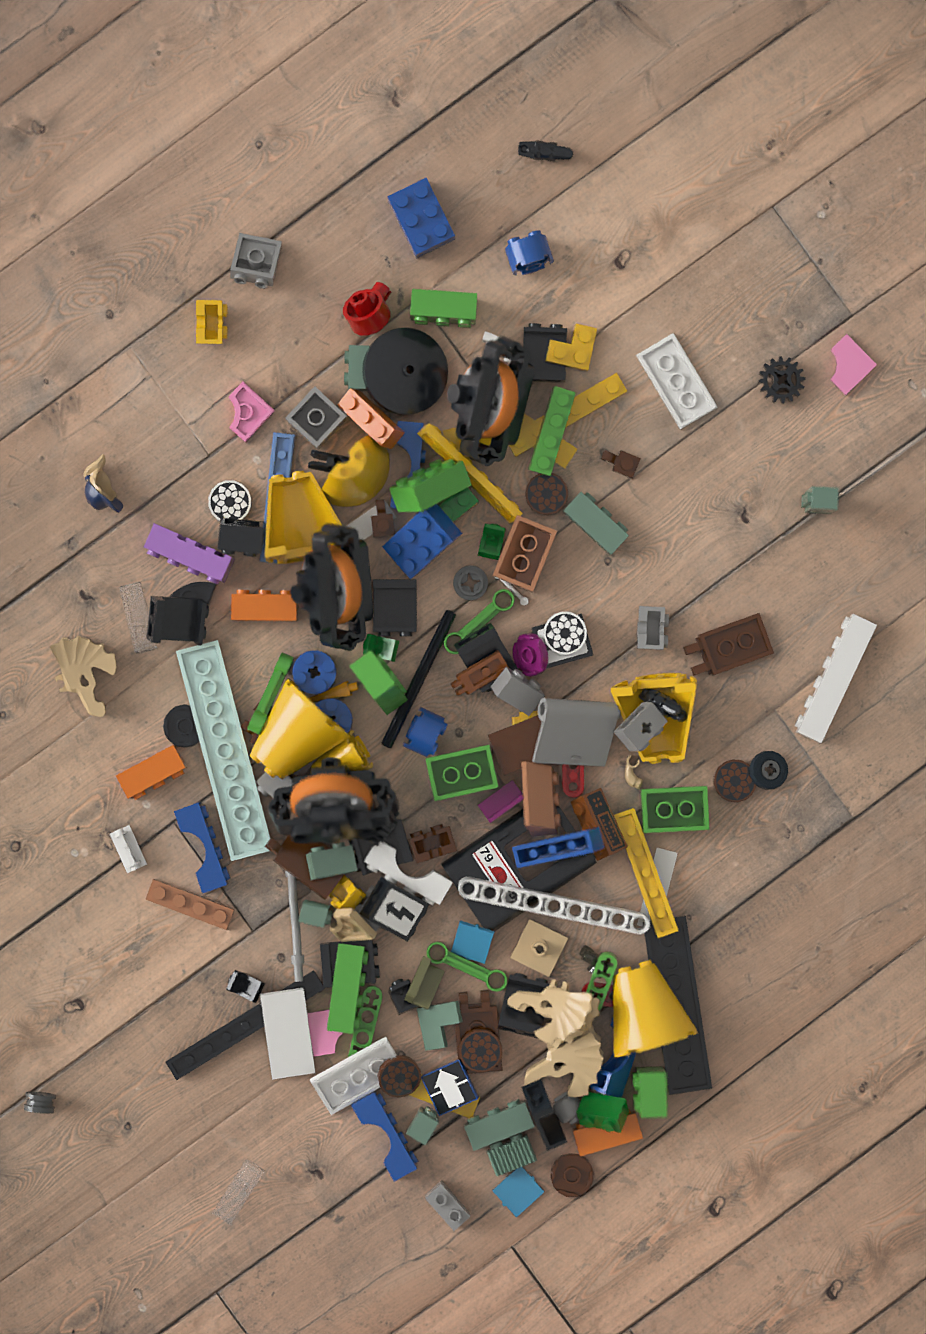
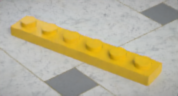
(582, 406)
(479, 480)
(646, 874)

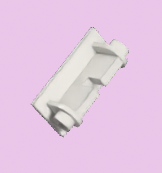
(128, 849)

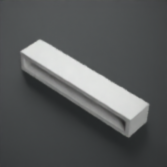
(836, 677)

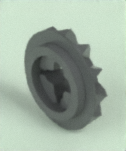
(476, 574)

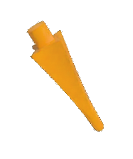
(341, 690)

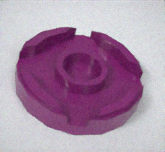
(530, 654)

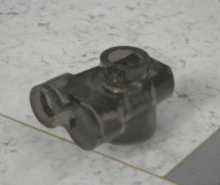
(591, 957)

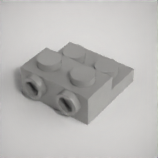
(255, 260)

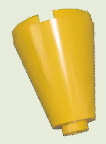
(350, 753)

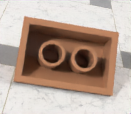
(524, 553)
(540, 799)

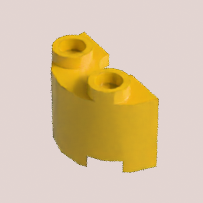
(210, 321)
(346, 894)

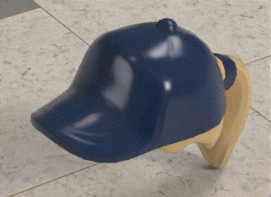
(98, 487)

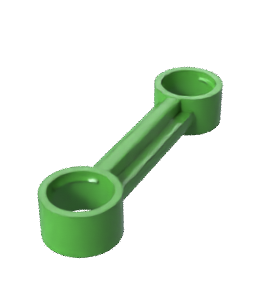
(481, 619)
(270, 693)
(467, 966)

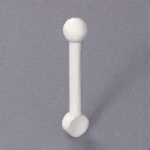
(523, 600)

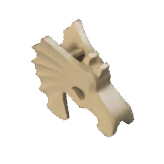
(77, 659)
(570, 1012)
(581, 1058)

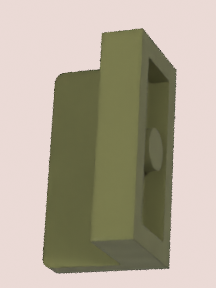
(424, 984)

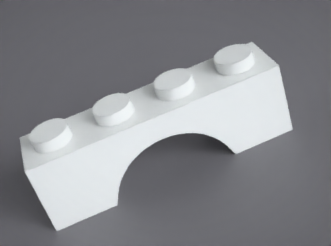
(432, 885)

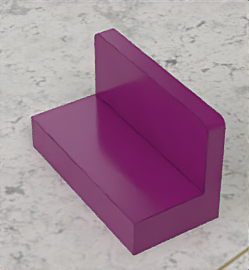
(501, 801)

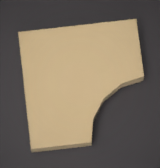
(351, 926)

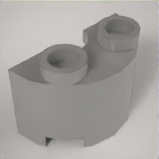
(651, 628)

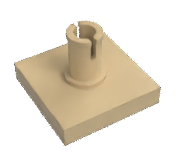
(539, 947)

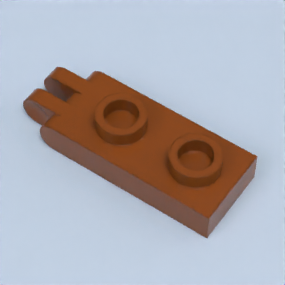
(479, 674)

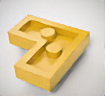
(576, 354)

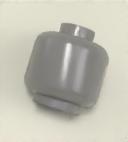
(566, 1108)

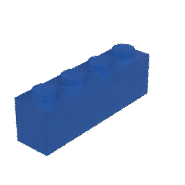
(558, 847)

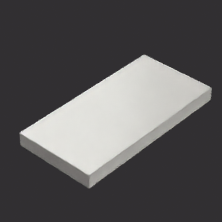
(676, 381)
(287, 1033)
(353, 1076)

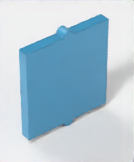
(472, 942)
(518, 1191)

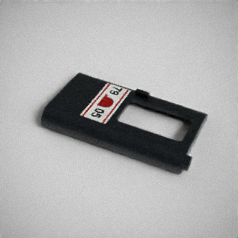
(489, 861)

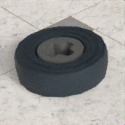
(760, 776)

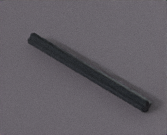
(419, 678)

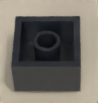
(240, 536)

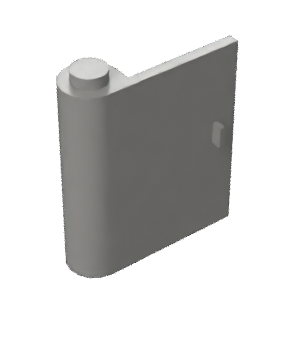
(575, 731)

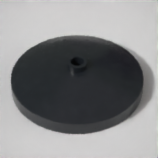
(387, 376)

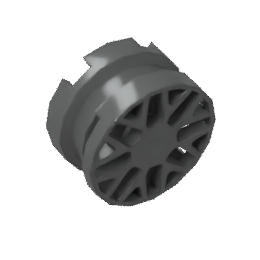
(40, 1102)

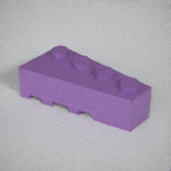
(188, 553)

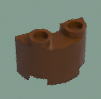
(432, 844)

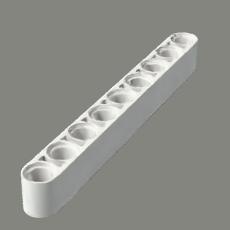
(564, 905)

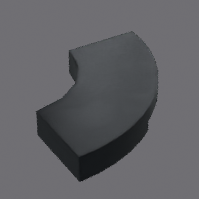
(199, 590)

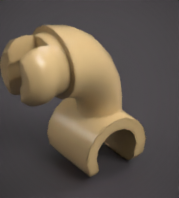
(630, 776)

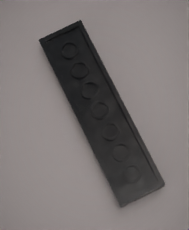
(687, 1058)

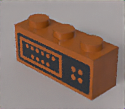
(595, 812)

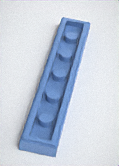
(280, 463)

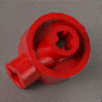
(367, 310)

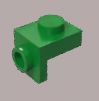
(491, 541)
(384, 646)

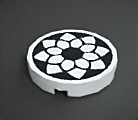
(229, 500)
(565, 633)

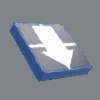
(449, 1087)

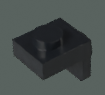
(245, 985)
(397, 993)

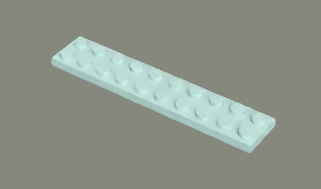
(224, 749)

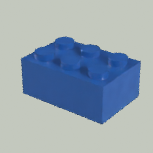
(421, 217)
(422, 540)

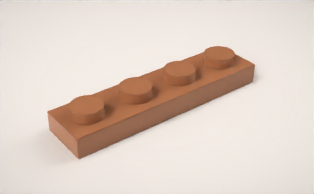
(189, 904)

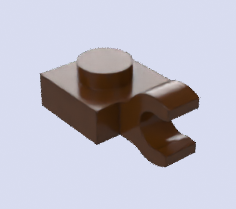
(623, 463)
(382, 523)

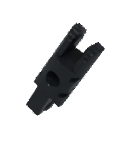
(544, 151)
(331, 460)
(666, 705)

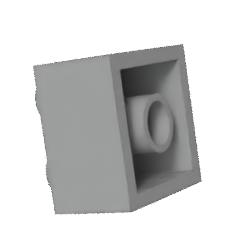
(316, 418)

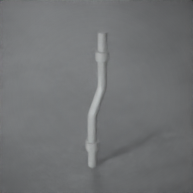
(297, 957)

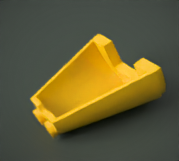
(360, 477)
(293, 515)
(295, 733)
(673, 739)
(646, 1011)

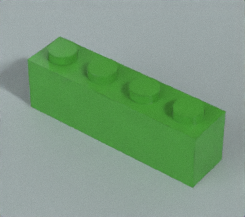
(551, 430)
(346, 988)

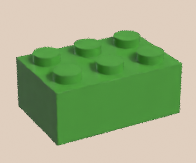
(443, 307)
(429, 485)
(380, 681)
(461, 772)
(674, 809)
(651, 1091)

